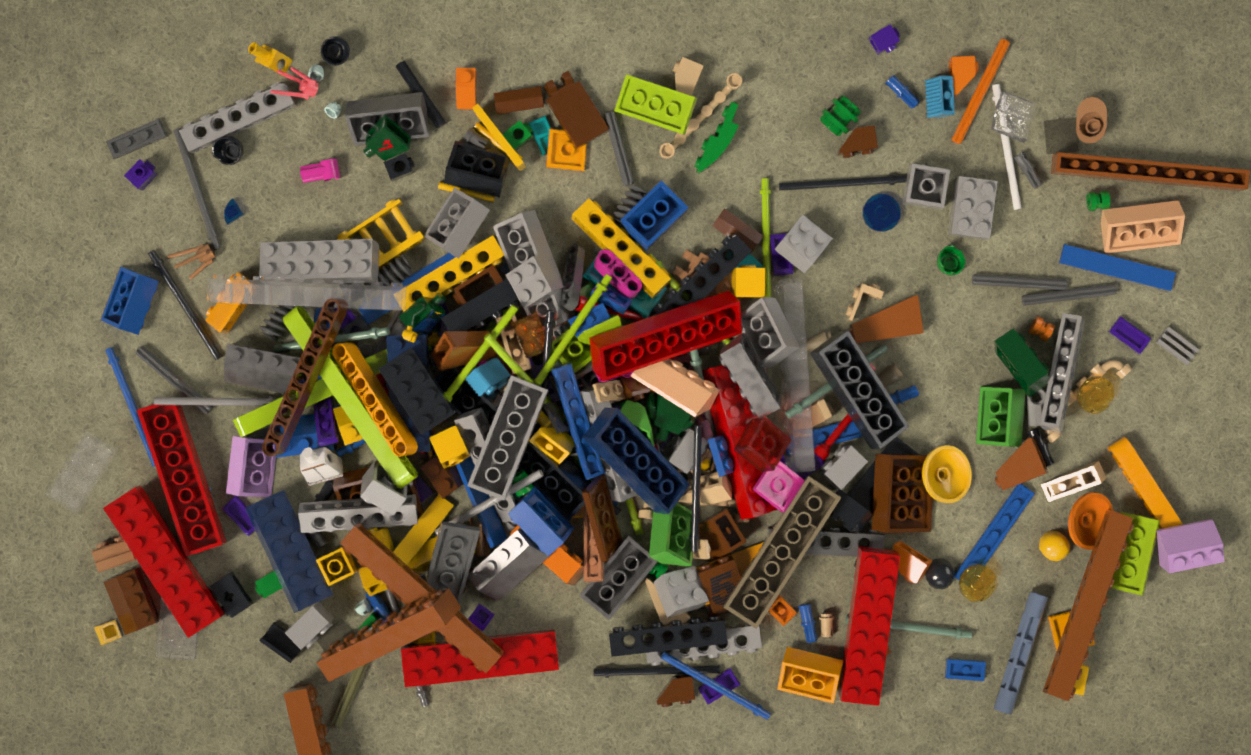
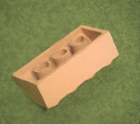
(1142, 226)
(678, 385)

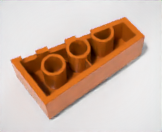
(564, 564)

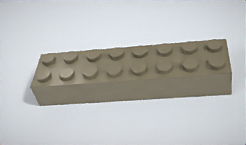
(781, 552)

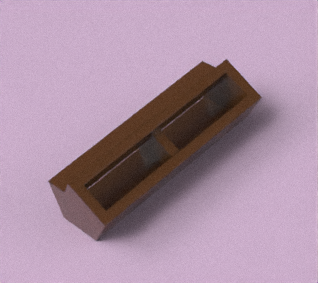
(518, 100)
(730, 224)

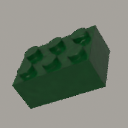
(1022, 362)

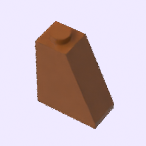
(1022, 466)

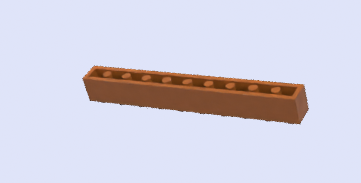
(1150, 171)
(411, 587)
(1087, 605)

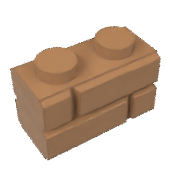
(112, 555)

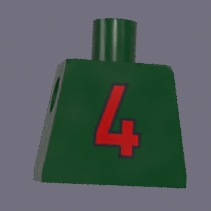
(386, 140)

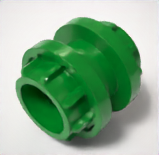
(840, 115)

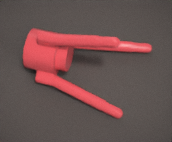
(307, 85)

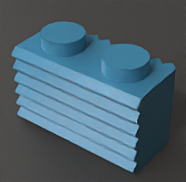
(940, 97)
(488, 377)

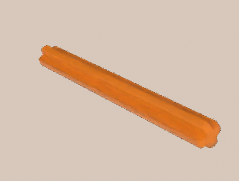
(980, 91)

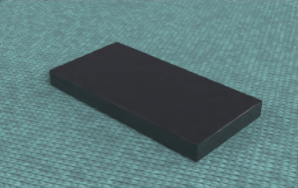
(864, 488)

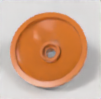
(1087, 518)

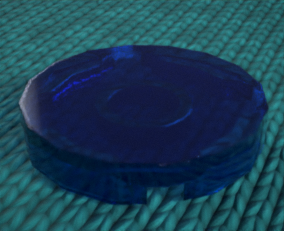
(881, 212)

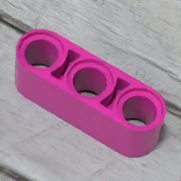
(616, 265)

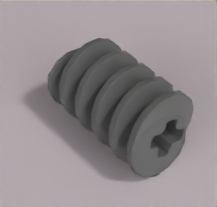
(632, 199)
(395, 271)
(276, 322)

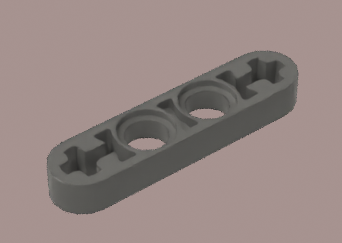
(572, 277)

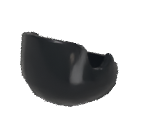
(330, 49)
(223, 145)
(940, 574)

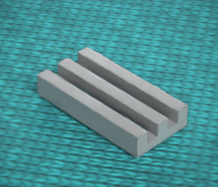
(1190, 355)

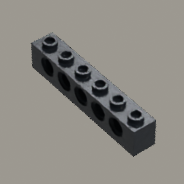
(739, 252)
(716, 637)

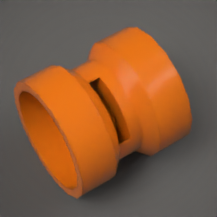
(1041, 328)

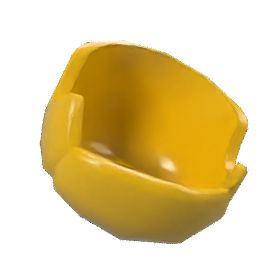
(1054, 545)

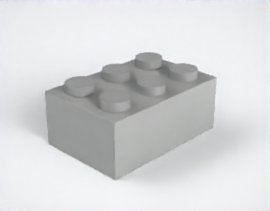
(972, 208)
(456, 223)
(768, 332)

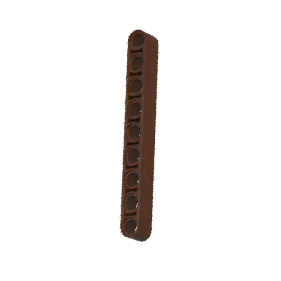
(312, 372)

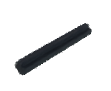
(416, 87)

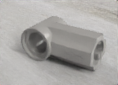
(1035, 408)

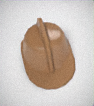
(1091, 120)

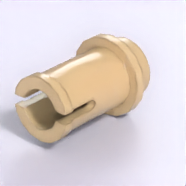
(826, 624)

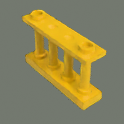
(413, 237)

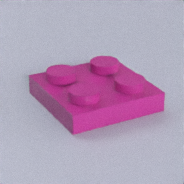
(779, 486)

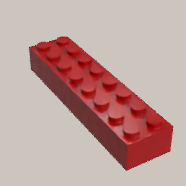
(665, 335)
(731, 417)
(182, 477)
(164, 561)
(869, 625)
(444, 664)

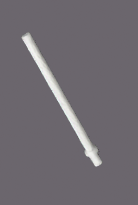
(1008, 158)

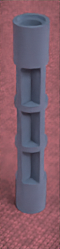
(1020, 653)

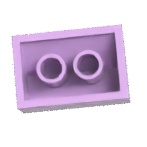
(250, 469)
(1189, 546)

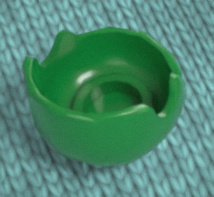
(954, 266)

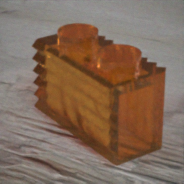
(530, 334)

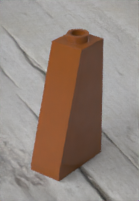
(892, 322)
(458, 347)

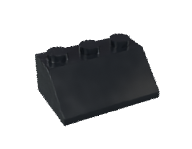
(476, 169)

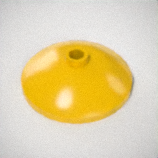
(954, 474)

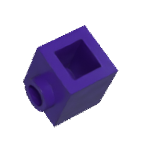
(885, 39)
(141, 174)

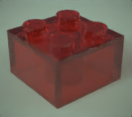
(762, 444)

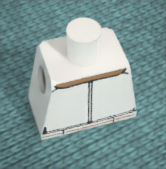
(320, 465)

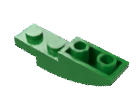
(715, 146)

